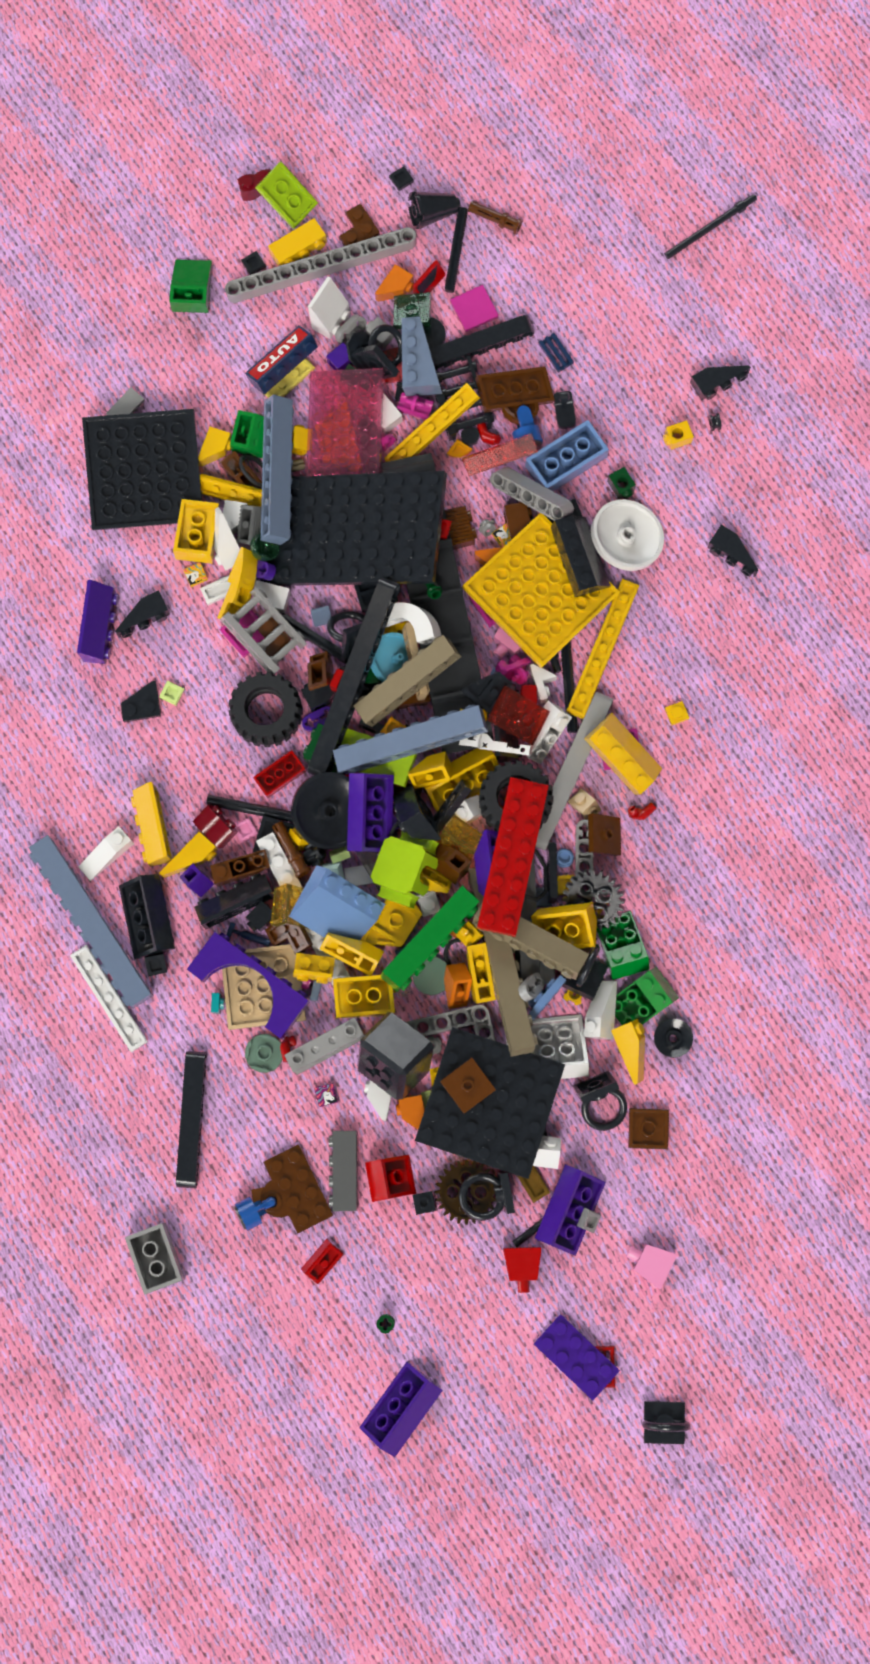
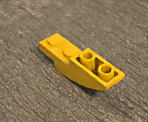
(242, 582)

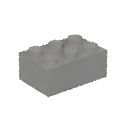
(154, 1258)

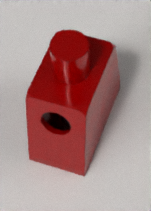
(522, 1265)

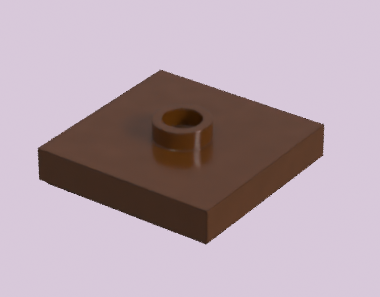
(604, 834)
(468, 1085)
(648, 1128)

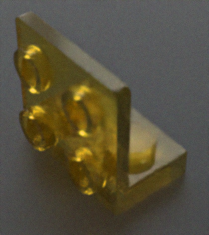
(461, 837)
(283, 903)

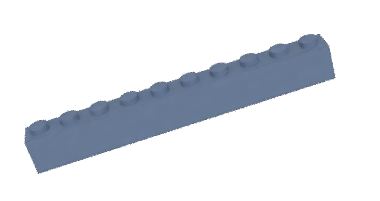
(90, 922)

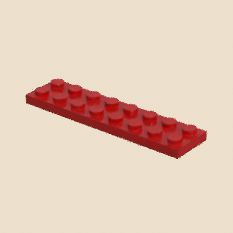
(512, 857)

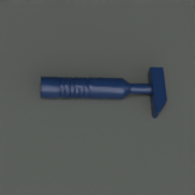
(247, 935)

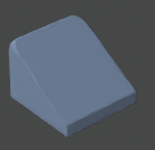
(321, 616)

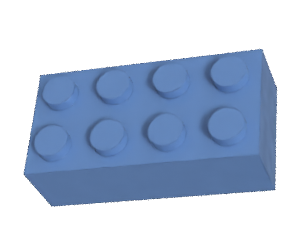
(567, 457)

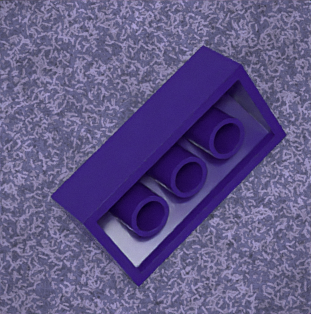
(97, 622)
(369, 811)
(572, 1194)
(400, 1409)

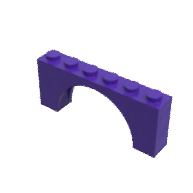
(220, 954)

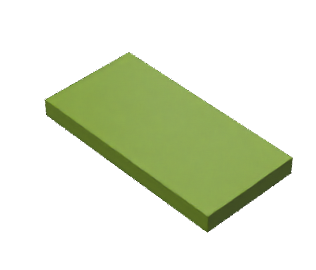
(398, 768)

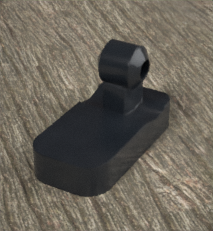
(564, 409)

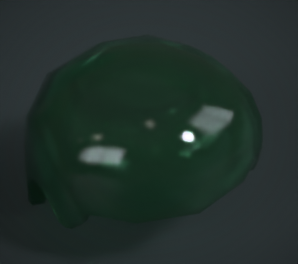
(263, 550)

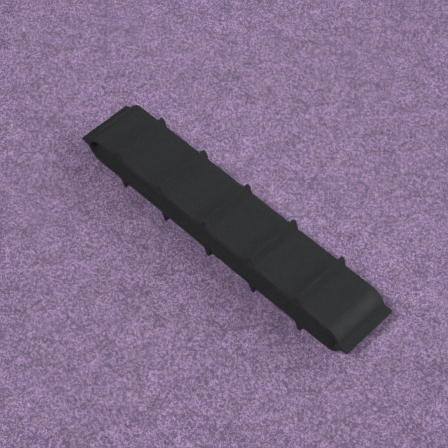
(451, 617)

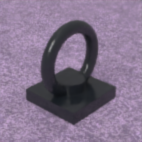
(374, 357)
(349, 634)
(589, 977)
(597, 1089)
(501, 1190)
(664, 1422)

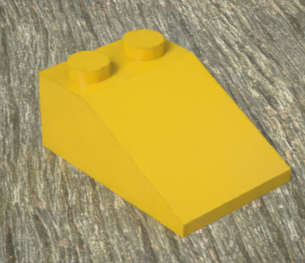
(195, 531)
(362, 997)

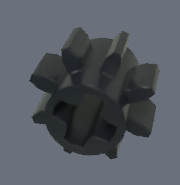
(314, 855)

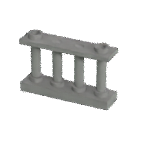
(245, 635)
(324, 1046)

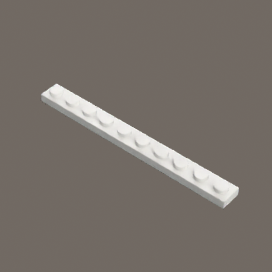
(285, 874)

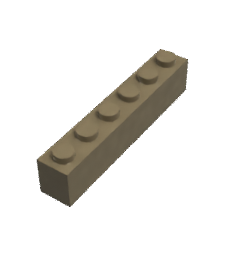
(407, 680)
(543, 946)

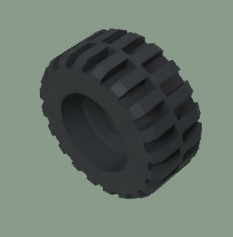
(259, 685)
(499, 779)

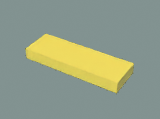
(292, 379)

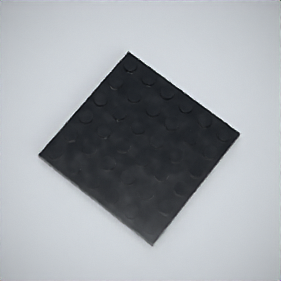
(140, 467)
(506, 1124)

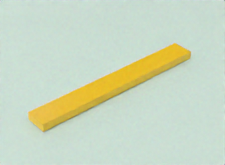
(602, 649)

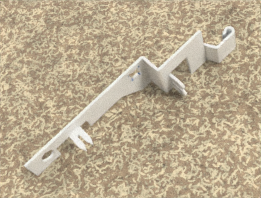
(493, 745)

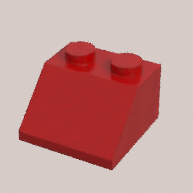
(390, 1178)

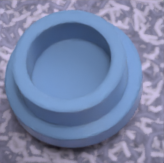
(564, 858)

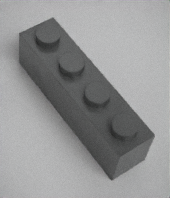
(344, 1170)

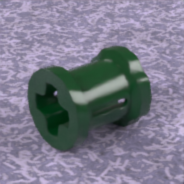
(390, 1319)

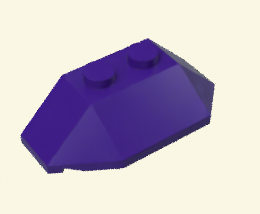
(483, 858)

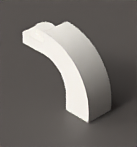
(423, 622)

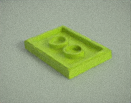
(286, 195)

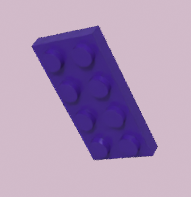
(576, 1357)

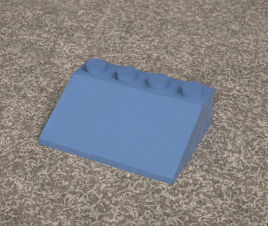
(335, 906)

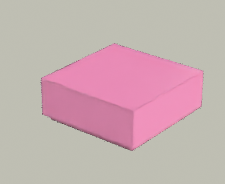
(245, 830)

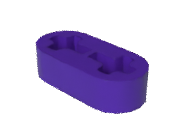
(265, 570)
(314, 716)

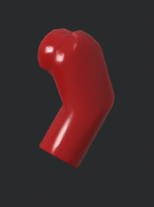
(488, 437)
(641, 814)
(286, 1045)

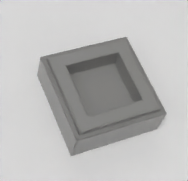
(589, 1220)

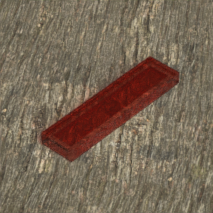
(500, 454)

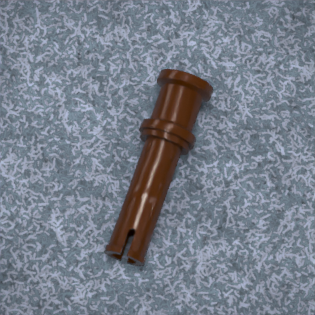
(505, 220)
(295, 857)

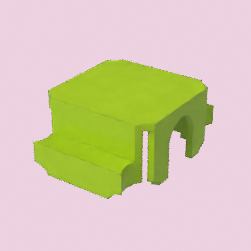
(400, 868)

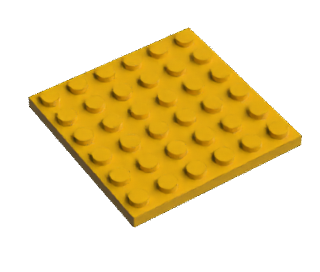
(531, 594)

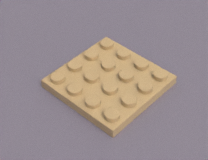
(248, 992)

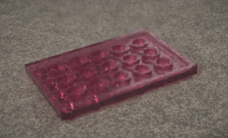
(345, 422)

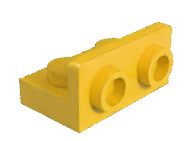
(314, 967)

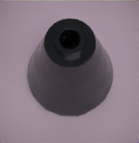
(431, 207)

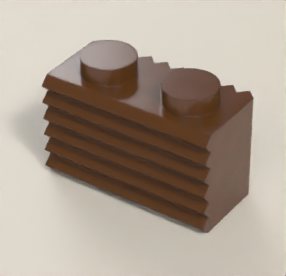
(460, 530)

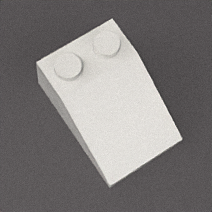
(328, 309)

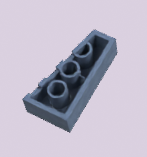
(417, 363)

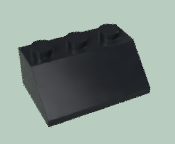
(415, 815)

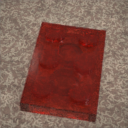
(518, 715)

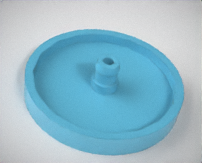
(389, 655)

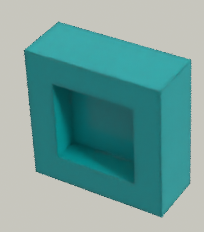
(217, 1003)

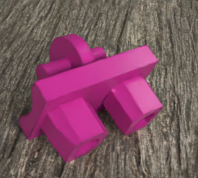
(415, 406)
(515, 670)

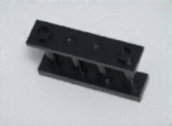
(441, 398)

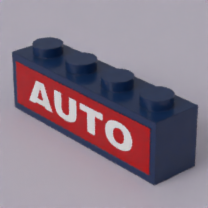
(281, 359)

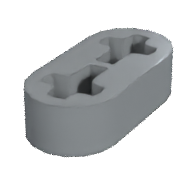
(350, 327)
(531, 987)

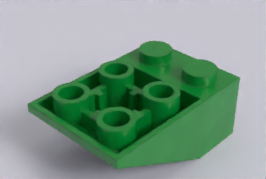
(190, 286)
(248, 434)
(623, 947)
(644, 998)

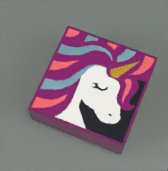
(326, 1095)

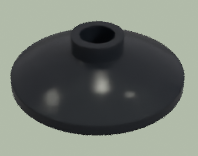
(680, 1030)

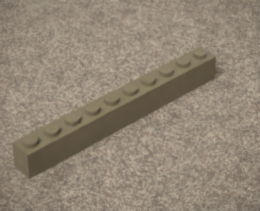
(506, 982)

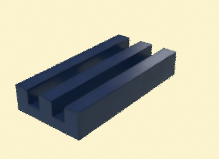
(548, 340)

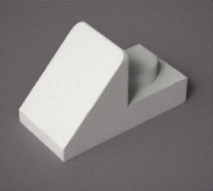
(540, 677)
(428, 903)

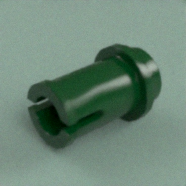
(433, 590)

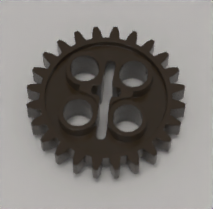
(452, 1204)

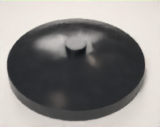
(321, 810)

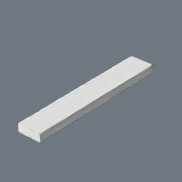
(109, 998)

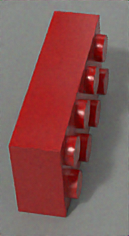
(279, 774)

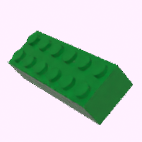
(429, 939)

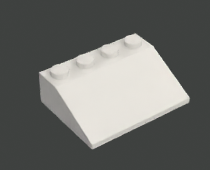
(563, 1043)

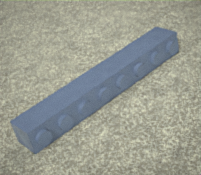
(277, 470)
(410, 740)

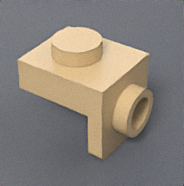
(584, 804)

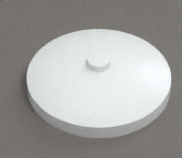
(627, 535)

